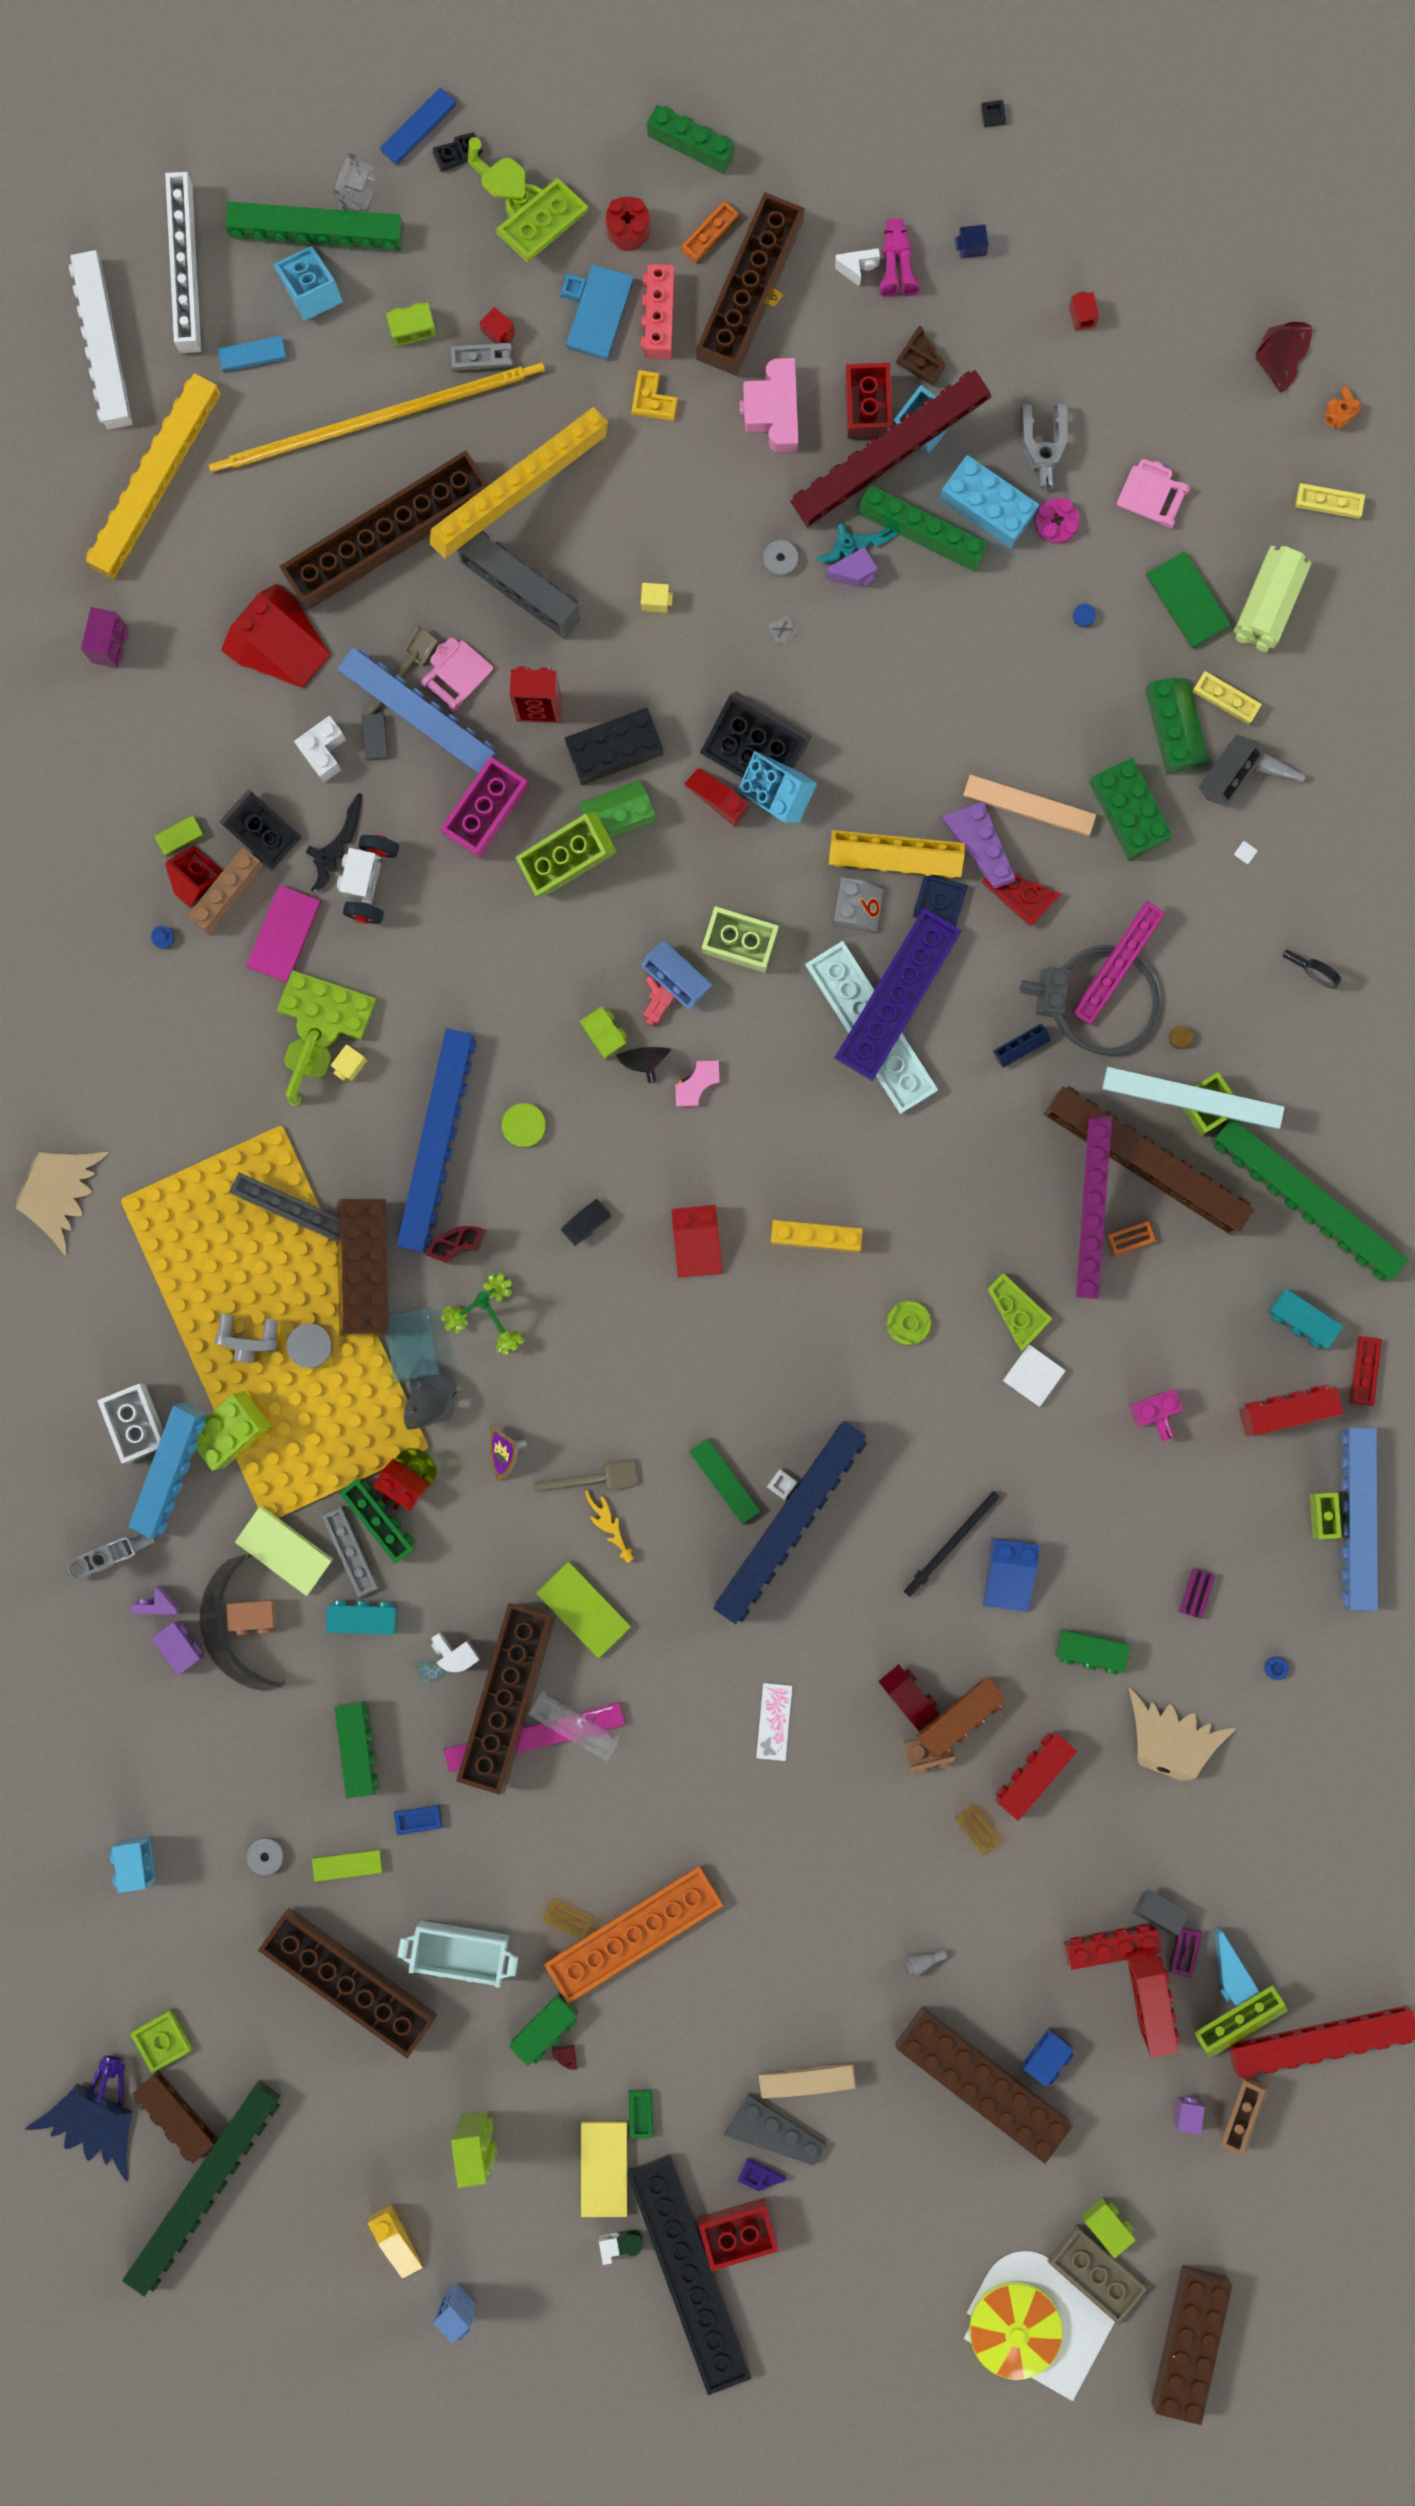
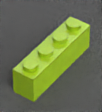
(1241, 2021)

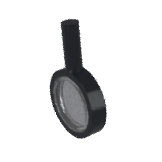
(1315, 969)

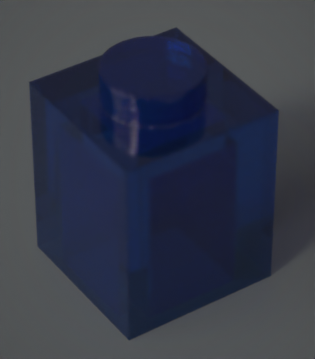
(972, 241)

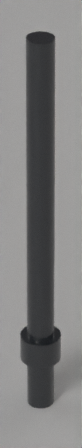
(921, 1577)

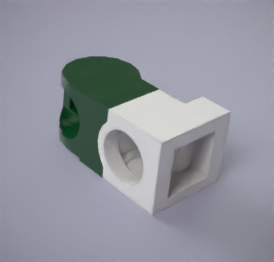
(620, 2243)

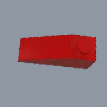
(718, 796)

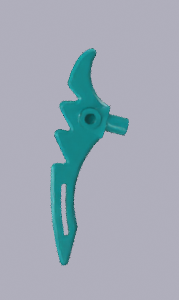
(848, 542)

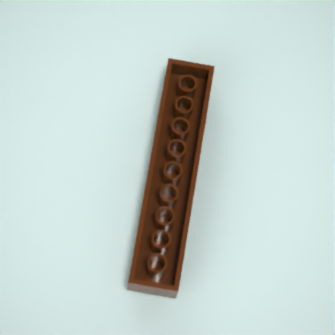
(382, 531)
(1154, 1164)

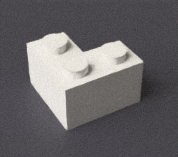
(317, 744)

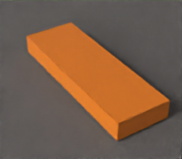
(710, 232)

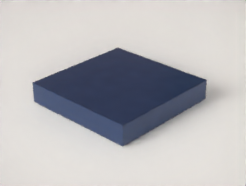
(941, 898)

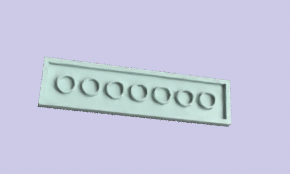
(848, 993)

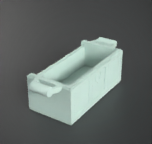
(459, 1953)

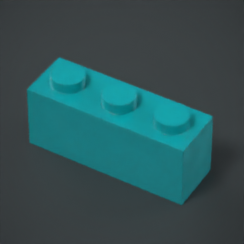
(1304, 1320)
(361, 1618)

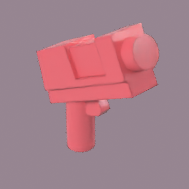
(660, 1001)

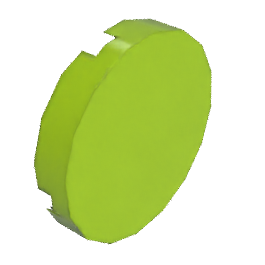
(523, 1125)
(908, 1323)

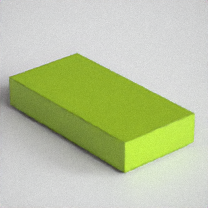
(179, 835)

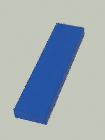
(418, 126)

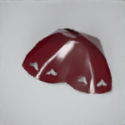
(1279, 351)

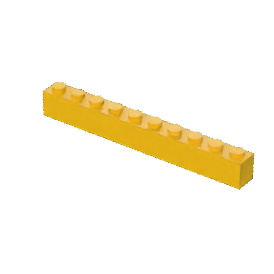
(153, 476)
(518, 483)

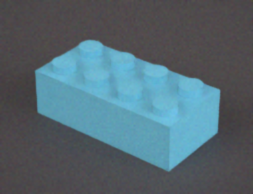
(989, 501)

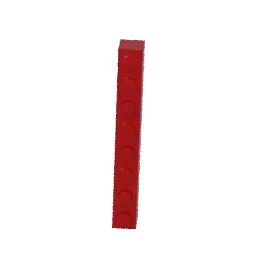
(1323, 2041)

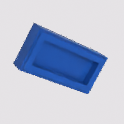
(418, 1819)

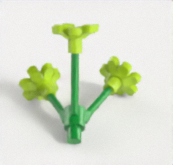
(497, 1287)

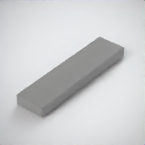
(350, 1551)

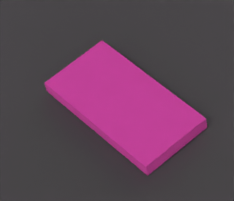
(283, 933)

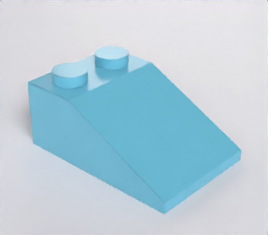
(308, 283)

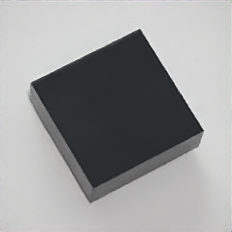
(993, 113)

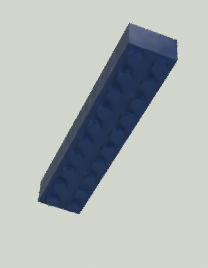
(789, 1522)

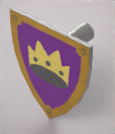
(503, 1452)

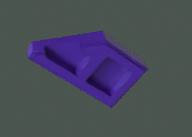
(759, 2176)

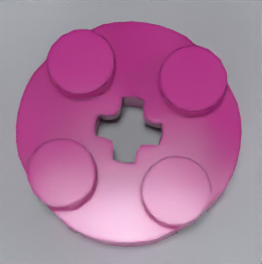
(1050, 531)

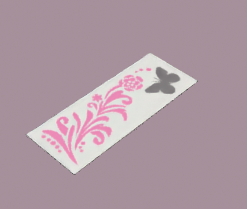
(774, 1722)

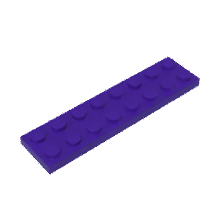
(897, 994)

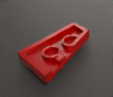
(1025, 898)

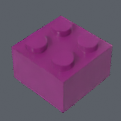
(104, 637)

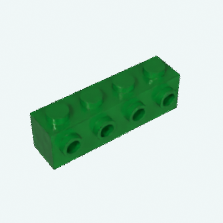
(690, 138)
(377, 1520)
(356, 1750)

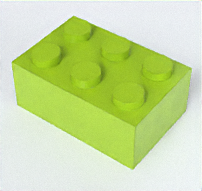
(230, 1430)

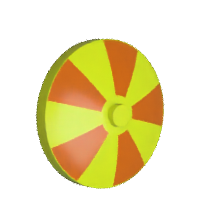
(1015, 2330)

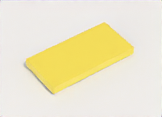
(603, 2168)

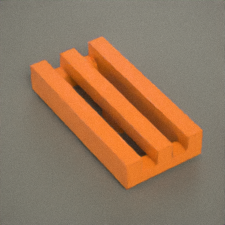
(1113, 1244)

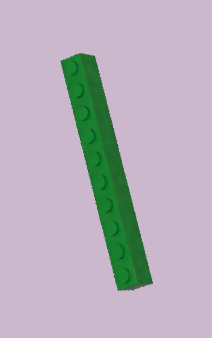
(1309, 1200)

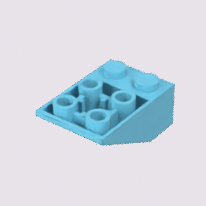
(777, 788)

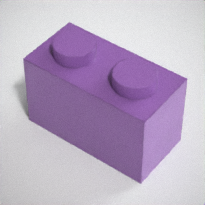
(178, 1647)

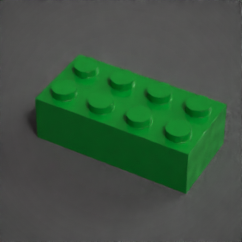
(1130, 809)

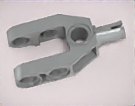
(1034, 450)
(112, 1553)

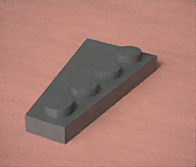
(768, 2129)

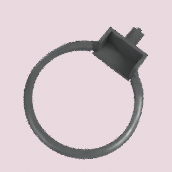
(1053, 995)

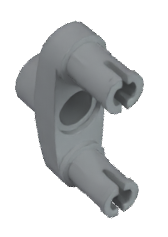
(245, 1348)

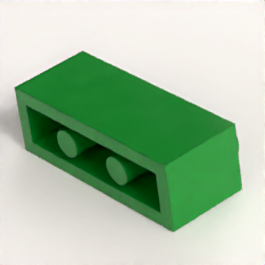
(1092, 1651)
(544, 2030)

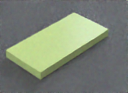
(284, 1550)

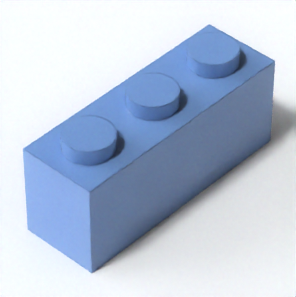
(676, 975)
(455, 2314)

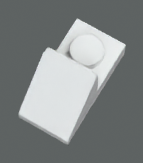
(851, 263)

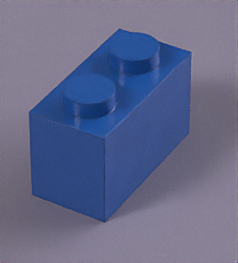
(1048, 2057)

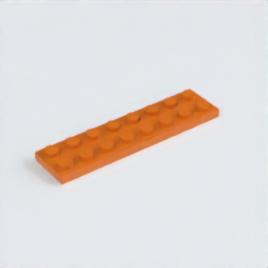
(633, 1934)

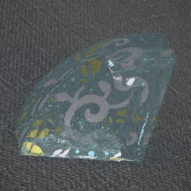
(429, 1670)

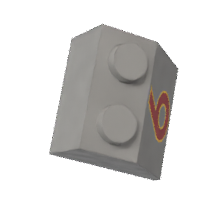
(858, 905)

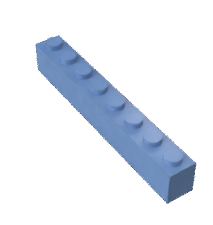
(415, 710)
(1359, 1519)

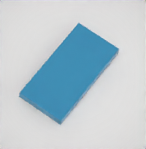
(600, 312)

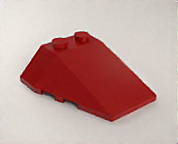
(276, 638)

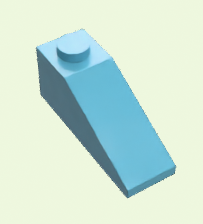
(1232, 1975)

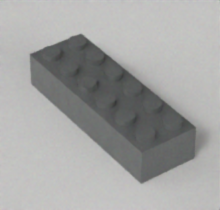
(520, 583)

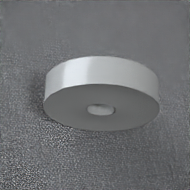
(784, 549)
(257, 1863)

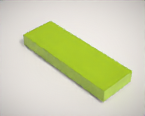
(347, 1865)

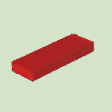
(1365, 1371)

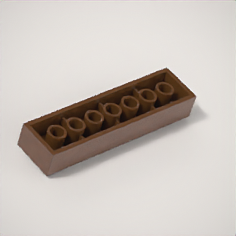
(750, 284)
(506, 1698)
(347, 1982)
(983, 2085)

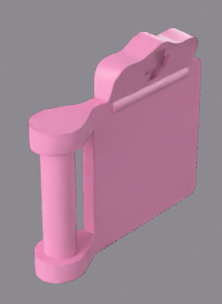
(1148, 490)
(459, 668)

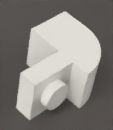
(457, 1659)

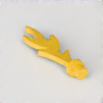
(605, 1524)

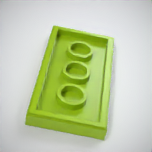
(583, 1609)

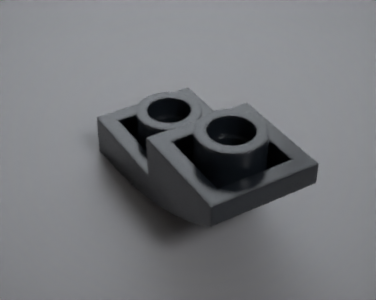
(454, 153)
(585, 1222)

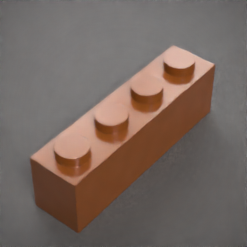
(960, 1717)

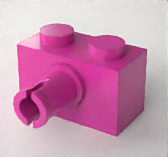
(1157, 1410)

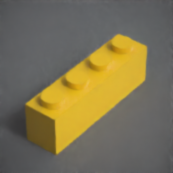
(816, 1236)

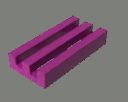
(1202, 1606)
(1180, 1971)

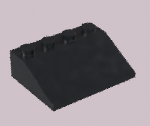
(750, 728)

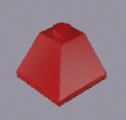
(191, 875)

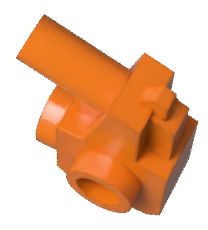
(1342, 411)

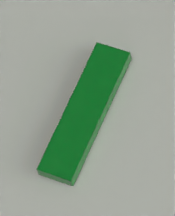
(724, 1481)

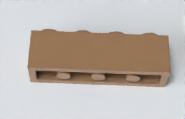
(225, 891)

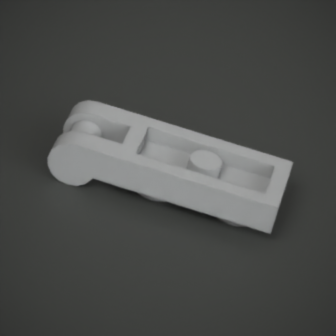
(481, 357)

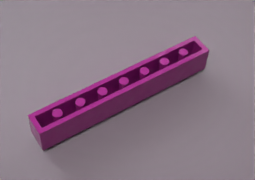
(1094, 1206)

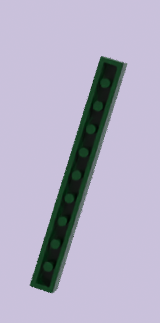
(201, 2188)

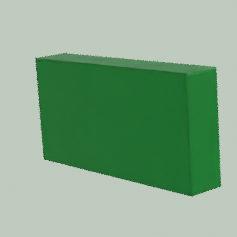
(640, 2114)

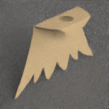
(51, 1188)
(1173, 1743)

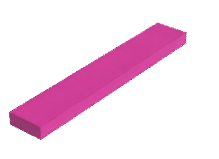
(1118, 963)

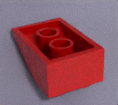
(696, 1241)

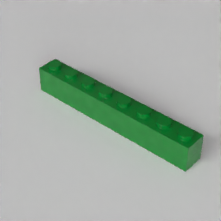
(314, 226)

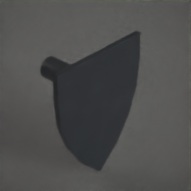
(644, 1060)

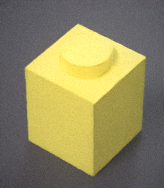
(656, 597)
(348, 1063)

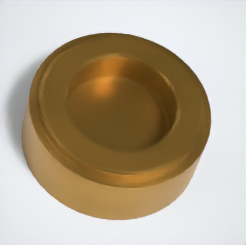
(1180, 1037)

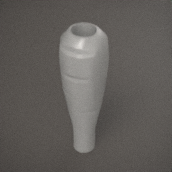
(1277, 768)

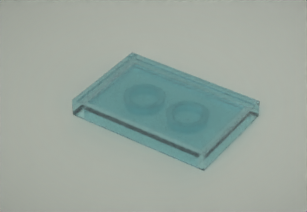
(412, 1345)

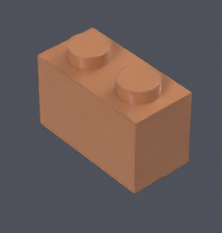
(251, 1616)

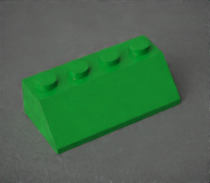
(1176, 724)

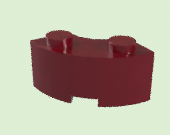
(454, 1242)
(909, 1698)

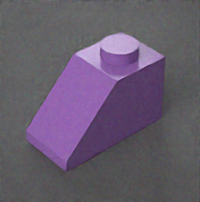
(853, 569)

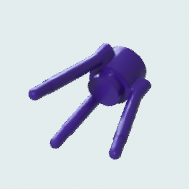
(109, 2068)

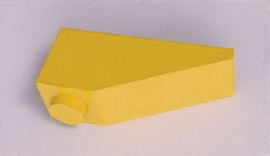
(394, 2241)

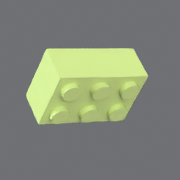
(739, 939)

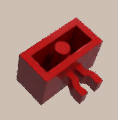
(401, 1485)

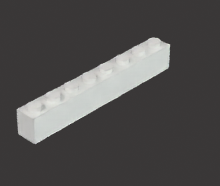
(183, 262)
(101, 340)

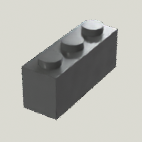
(1231, 770)

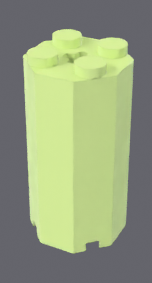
(1272, 598)

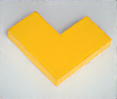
(648, 402)

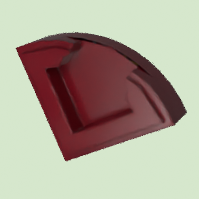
(565, 2056)

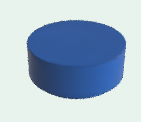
(1084, 615)
(1276, 1668)

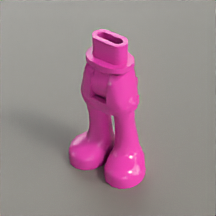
(897, 247)

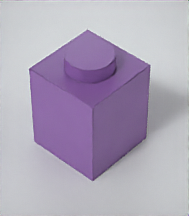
(1189, 2115)

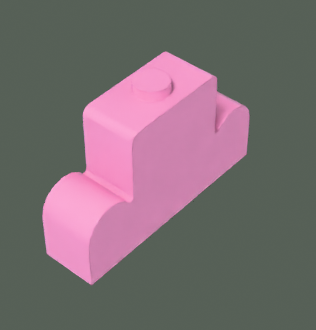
(773, 405)

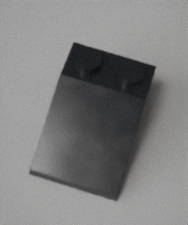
(260, 829)

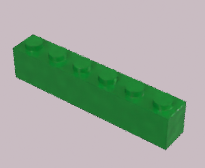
(922, 528)

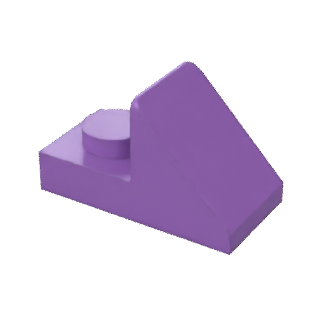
(162, 1604)

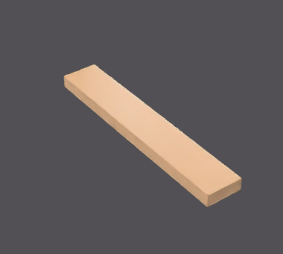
(1029, 805)

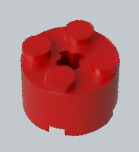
(627, 223)

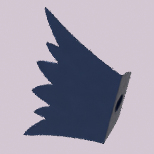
(97, 2124)

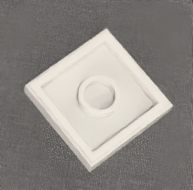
(1033, 1375)

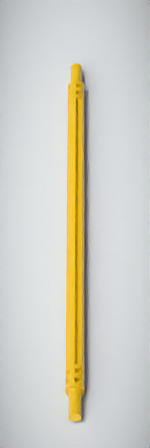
(377, 417)

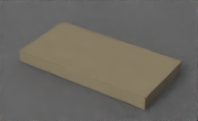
(1097, 2274)

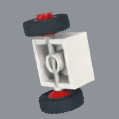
(361, 877)

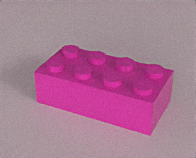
(485, 808)

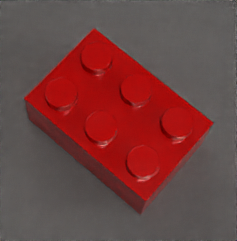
(868, 399)
(738, 2234)

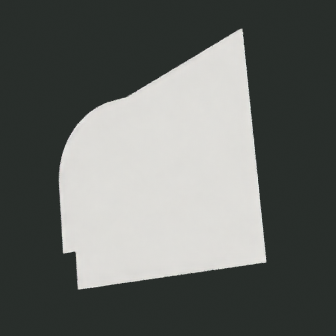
(1082, 2322)

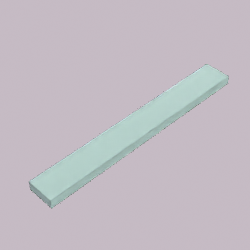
(1193, 1098)

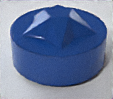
(162, 937)

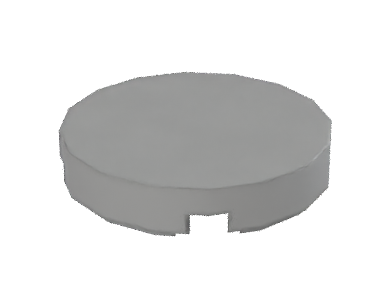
(309, 1345)

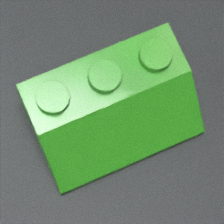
(621, 809)

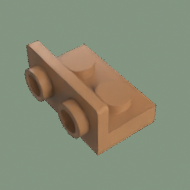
(921, 1760)

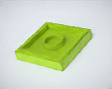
(161, 2041)

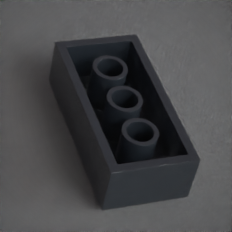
(614, 746)

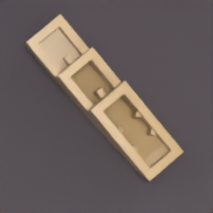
(807, 2081)

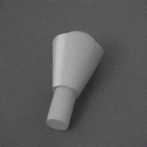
(918, 1964)

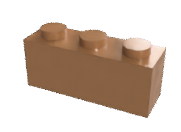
(1244, 2116)

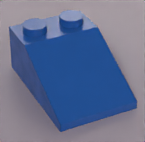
(1011, 1574)

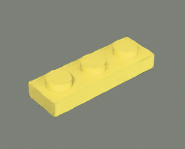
(1329, 501)
(1226, 697)

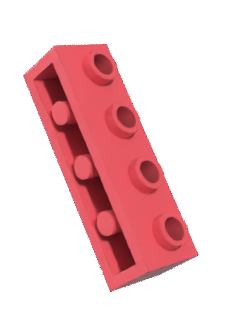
(659, 311)

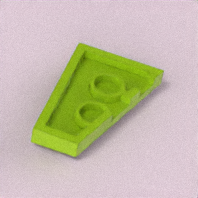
(1018, 1311)

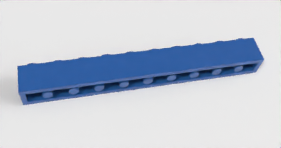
(436, 1140)

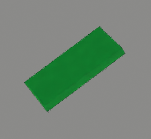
(1188, 599)

